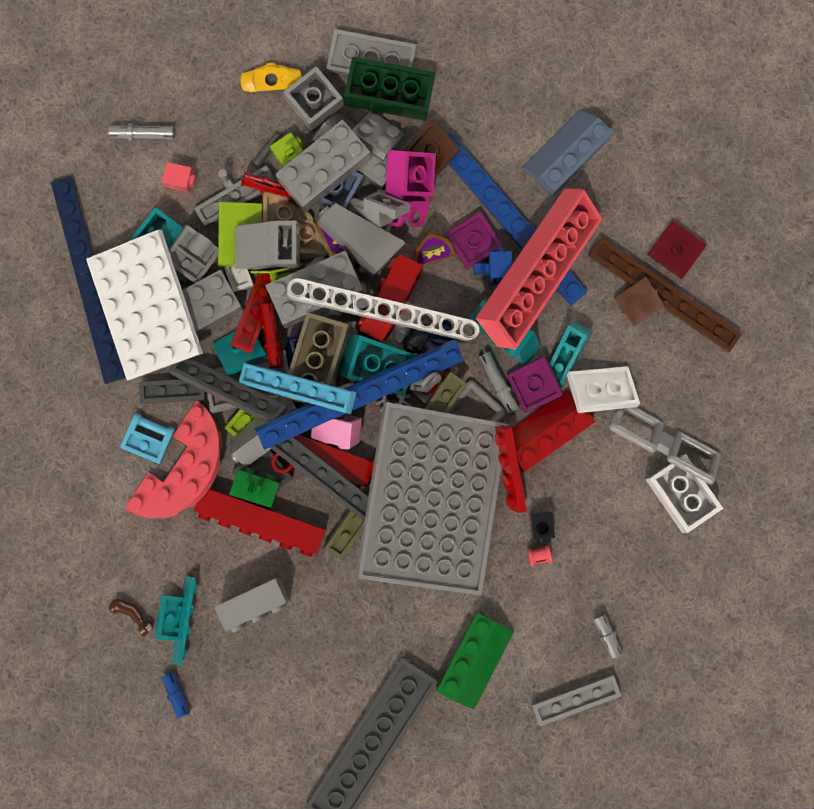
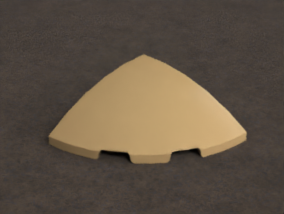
(280, 209)

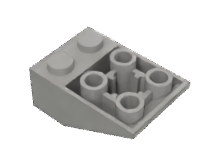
(268, 245)

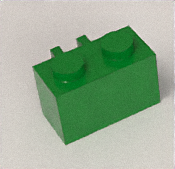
(255, 488)

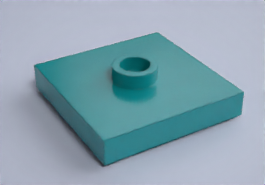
(234, 358)

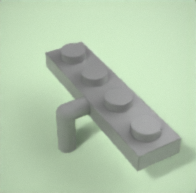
(209, 210)

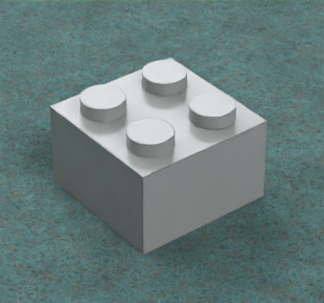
(313, 98)

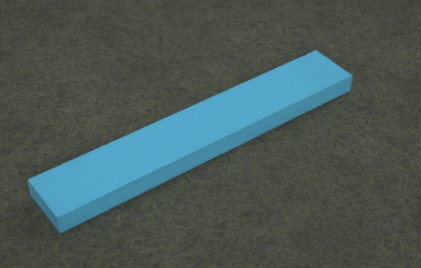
(298, 388)

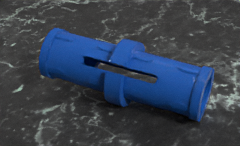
(175, 695)

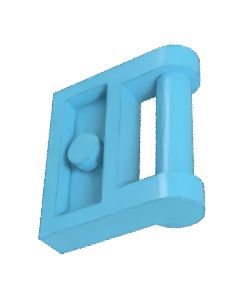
(144, 445)

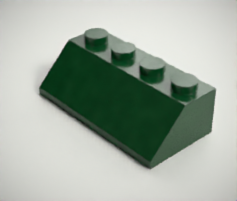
(389, 88)

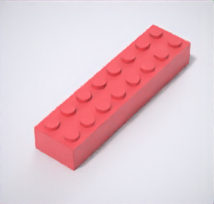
(539, 268)

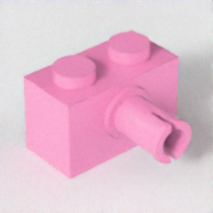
(339, 431)

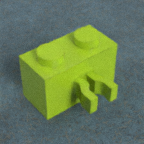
(287, 149)

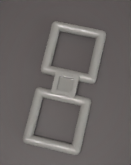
(471, 385)
(667, 444)

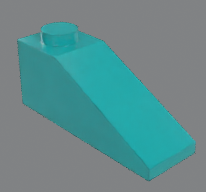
(569, 350)

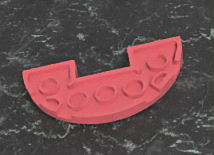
(191, 474)

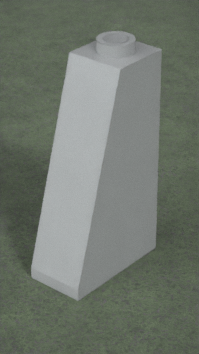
(360, 239)
(246, 445)

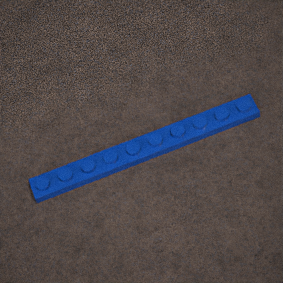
(506, 213)
(366, 392)

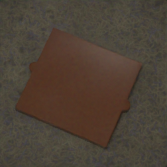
(639, 301)

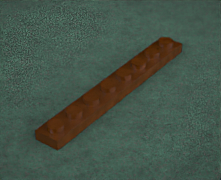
(675, 301)

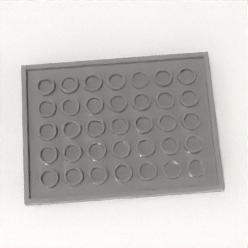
(430, 500)

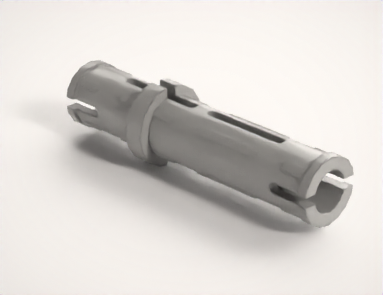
(144, 132)
(499, 383)

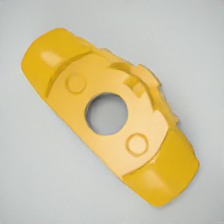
(255, 79)

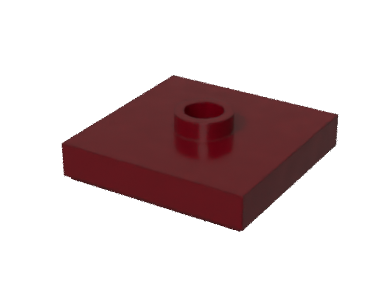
(677, 249)

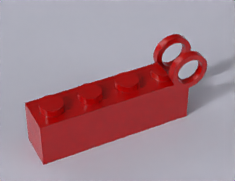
(349, 466)

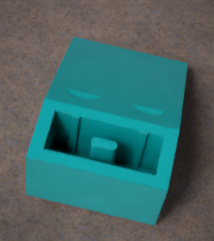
(159, 221)

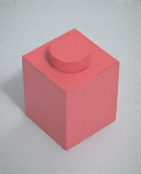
(178, 177)

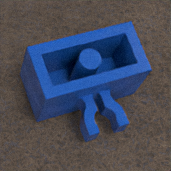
(497, 266)

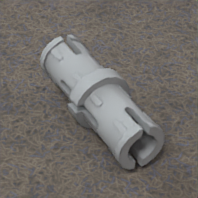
(608, 636)

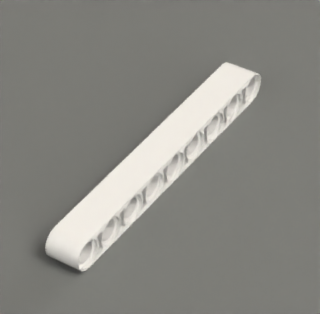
(393, 314)

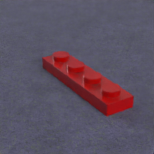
(251, 318)
(511, 473)

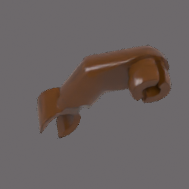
(131, 610)

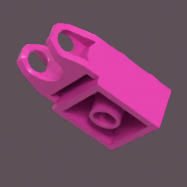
(411, 179)

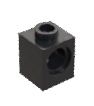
(546, 517)

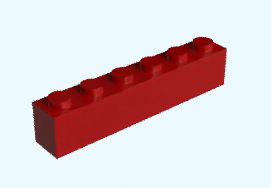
(260, 521)

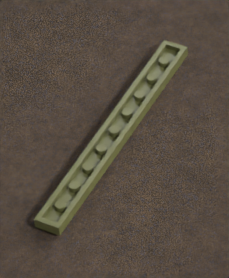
(351, 524)

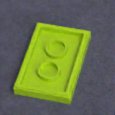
(232, 215)

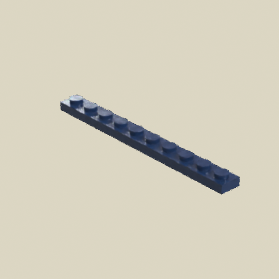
(80, 250)

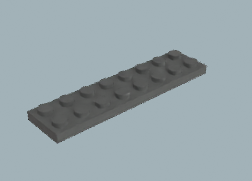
(374, 738)

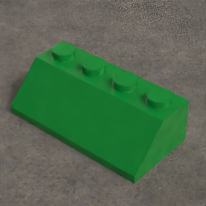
(474, 661)

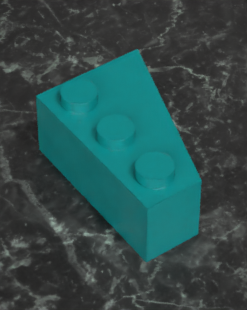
(525, 350)

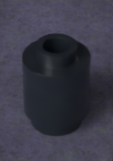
(415, 340)

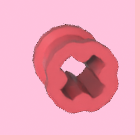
(539, 555)

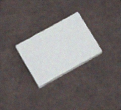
(603, 389)

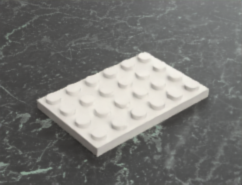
(144, 305)

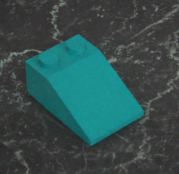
(368, 357)

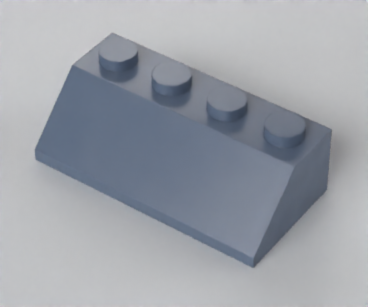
(568, 151)

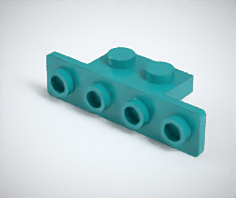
(174, 619)

